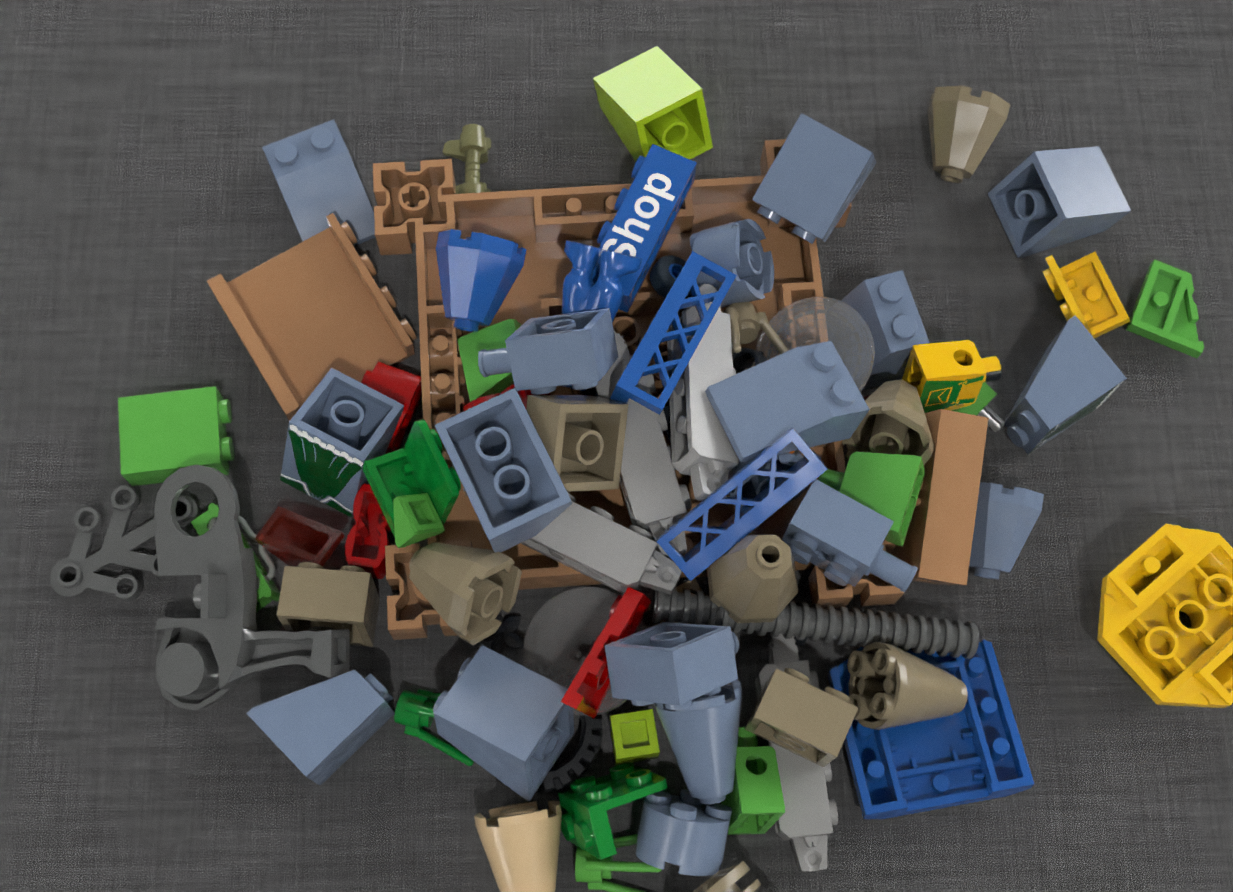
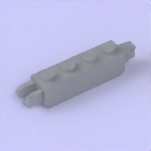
(697, 436)
(647, 471)
(606, 550)
(807, 808)

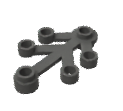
(115, 550)

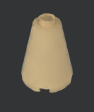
(522, 845)

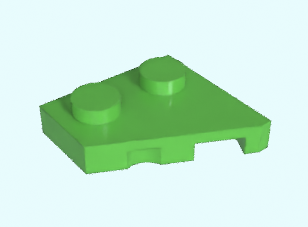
(1167, 310)

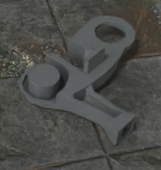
(222, 649)

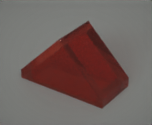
(298, 538)

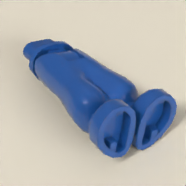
(581, 292)

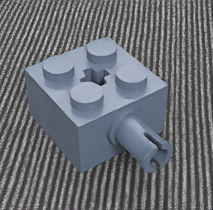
(556, 352)
(844, 539)
(672, 664)

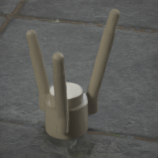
(746, 325)

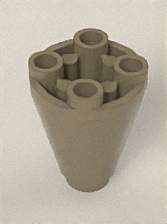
(900, 688)

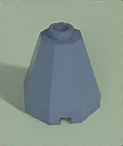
(1002, 527)

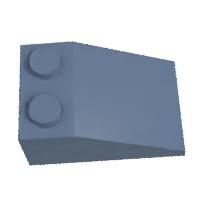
(320, 180)
(795, 389)

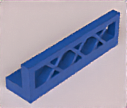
(658, 332)
(751, 514)

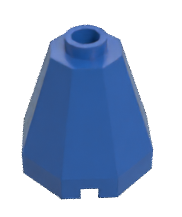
(476, 276)

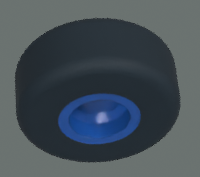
(665, 274)

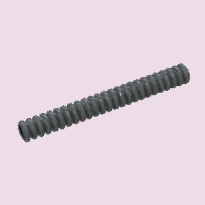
(827, 624)

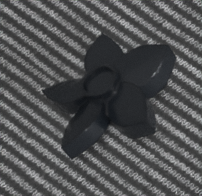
(506, 635)

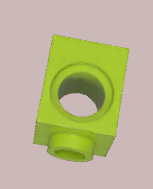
(634, 736)

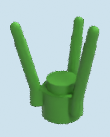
(594, 871)

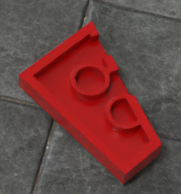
(592, 679)

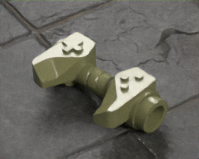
(473, 150)

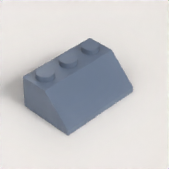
(504, 469)

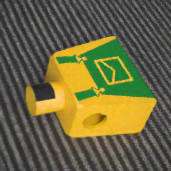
(949, 374)

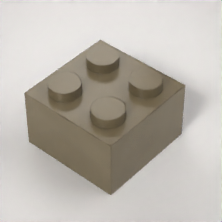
(581, 438)
(329, 601)
(802, 716)

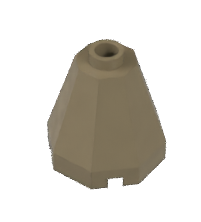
(962, 129)
(893, 423)
(754, 579)
(466, 586)

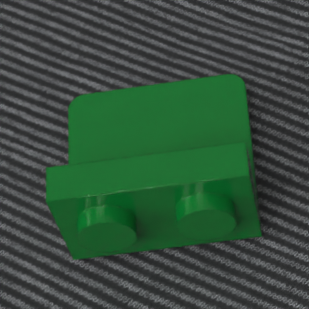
(414, 470)
(588, 799)

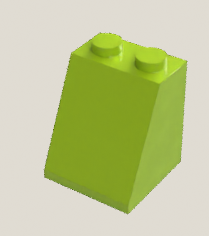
(654, 104)

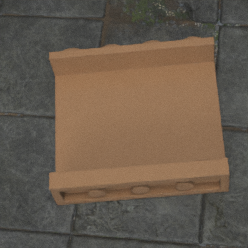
(314, 314)

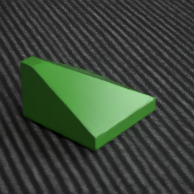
(415, 519)

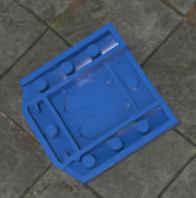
(941, 759)

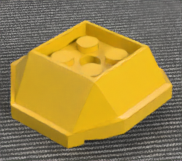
(1142, 624)

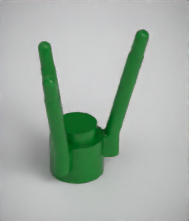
(417, 711)

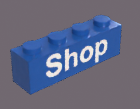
(646, 213)

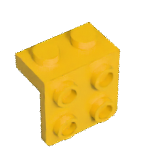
(1087, 294)

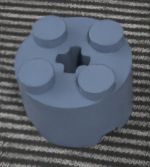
(738, 250)
(683, 833)

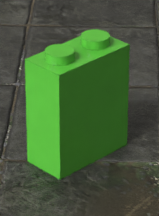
(172, 433)

